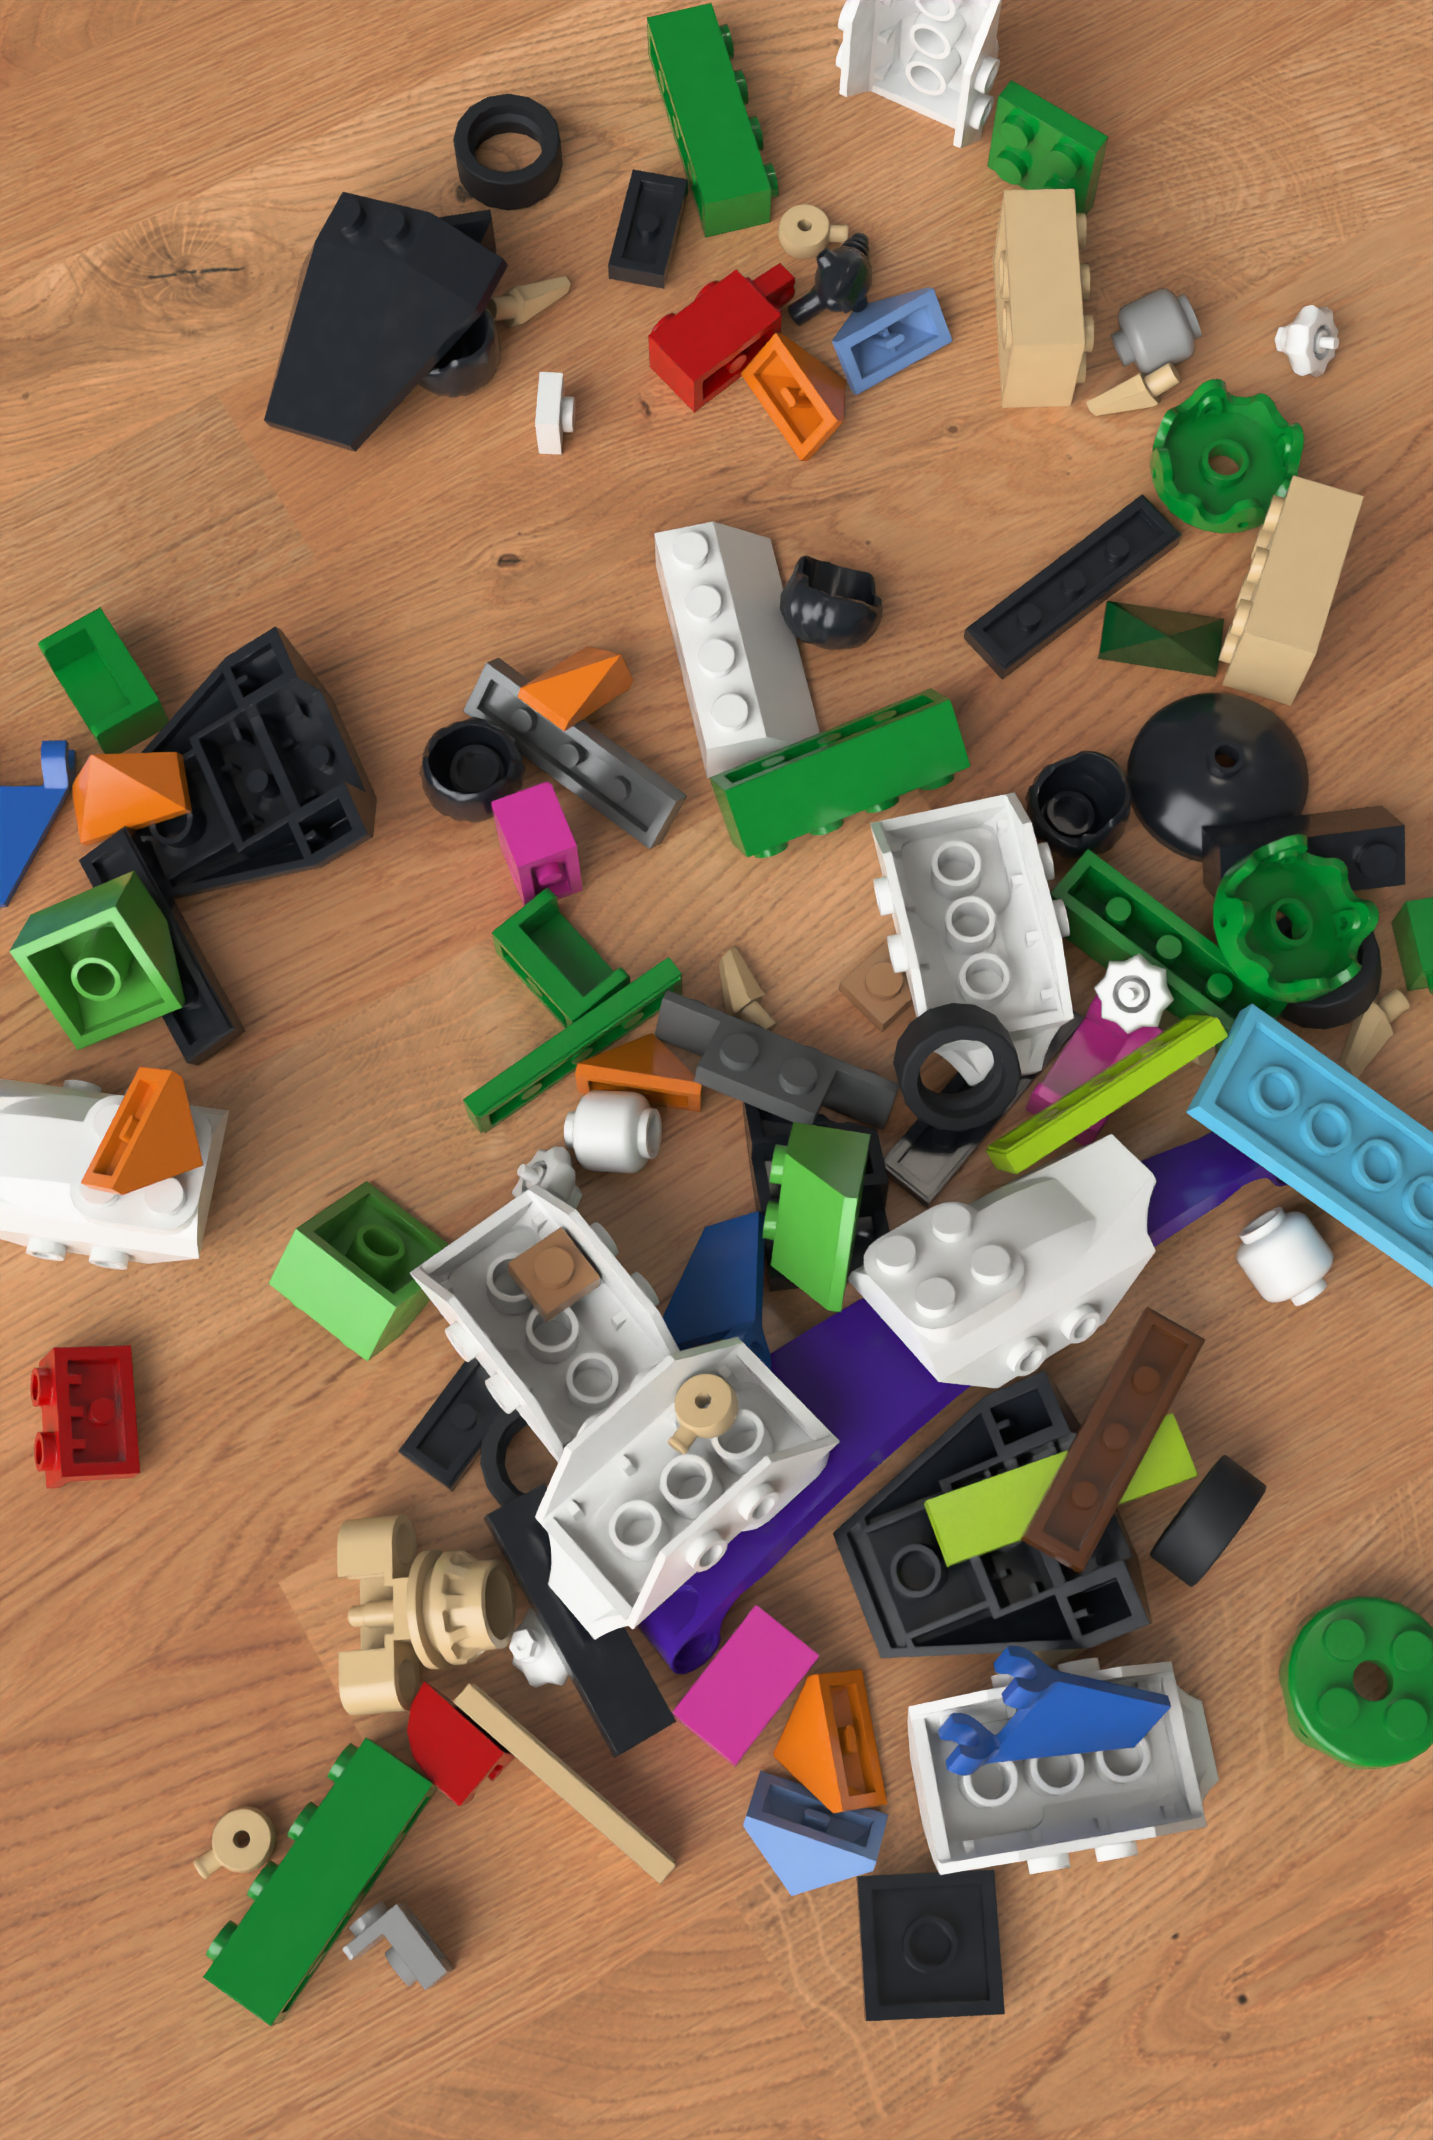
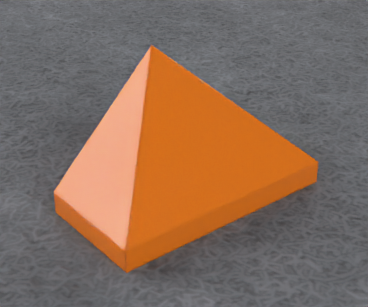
(797, 394)
(577, 686)
(128, 792)
(642, 1068)
(148, 1136)
(833, 1742)

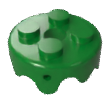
(1228, 426)
(1324, 916)
(1320, 1688)

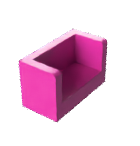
(537, 843)
(1089, 1051)
(745, 1685)

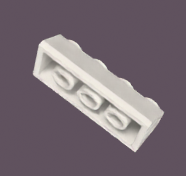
(733, 643)

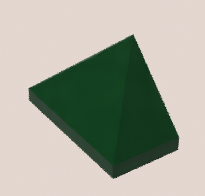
(1161, 638)

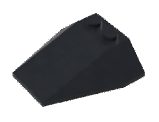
(374, 316)
(264, 775)
(1003, 1595)

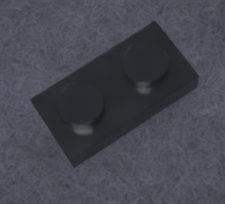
(648, 229)

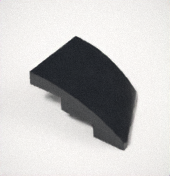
(764, 1132)

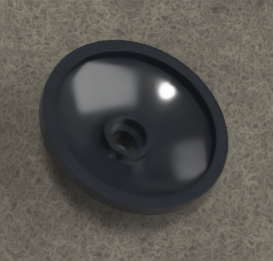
(1184, 788)

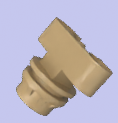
(414, 1609)

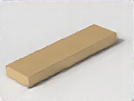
(566, 1783)

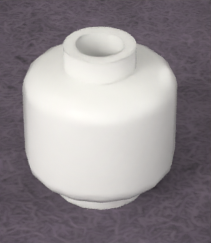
(613, 1131)
(1284, 1256)

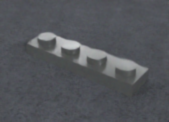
(579, 758)

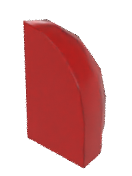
(452, 1746)

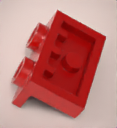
(86, 1414)

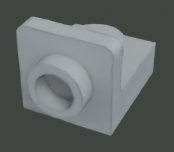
(413, 1950)

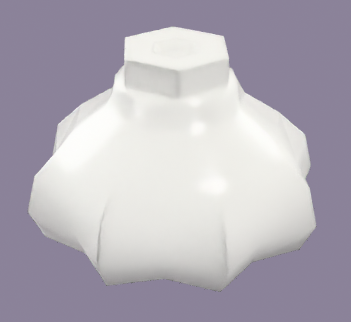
(1309, 340)
(1134, 993)
(552, 1172)
(535, 1653)

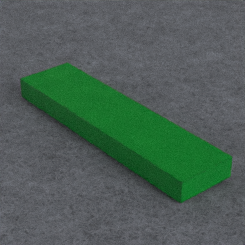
(574, 1044)

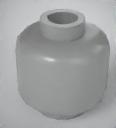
(1156, 331)

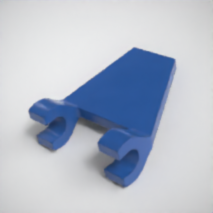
(30, 812)
(722, 1288)
(1054, 1718)

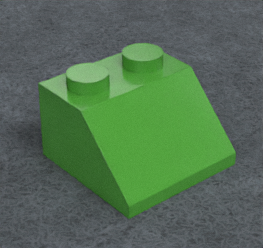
(101, 960)
(817, 1209)
(355, 1268)

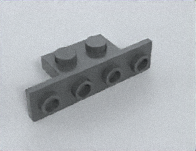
(771, 1069)

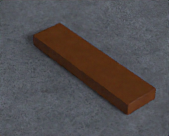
(1112, 1440)

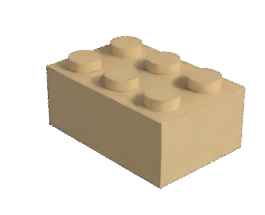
(1041, 298)
(1289, 589)

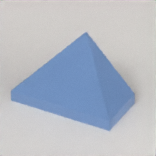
(890, 337)
(808, 1841)

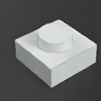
(553, 413)

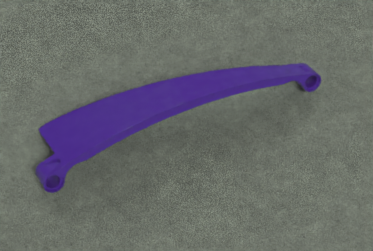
(879, 1395)

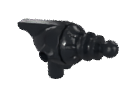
(840, 281)

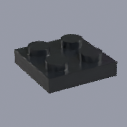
(929, 1945)

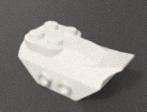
(924, 57)
(977, 923)
(44, 1154)
(1018, 1271)
(555, 1368)
(640, 1517)
(1061, 1802)

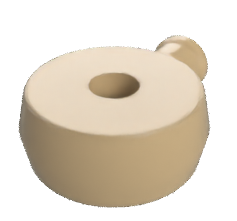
(807, 231)
(701, 1421)
(225, 1844)

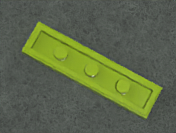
(1105, 1093)
(1000, 1507)

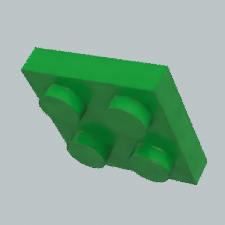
(1045, 146)

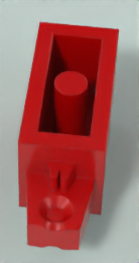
(719, 333)

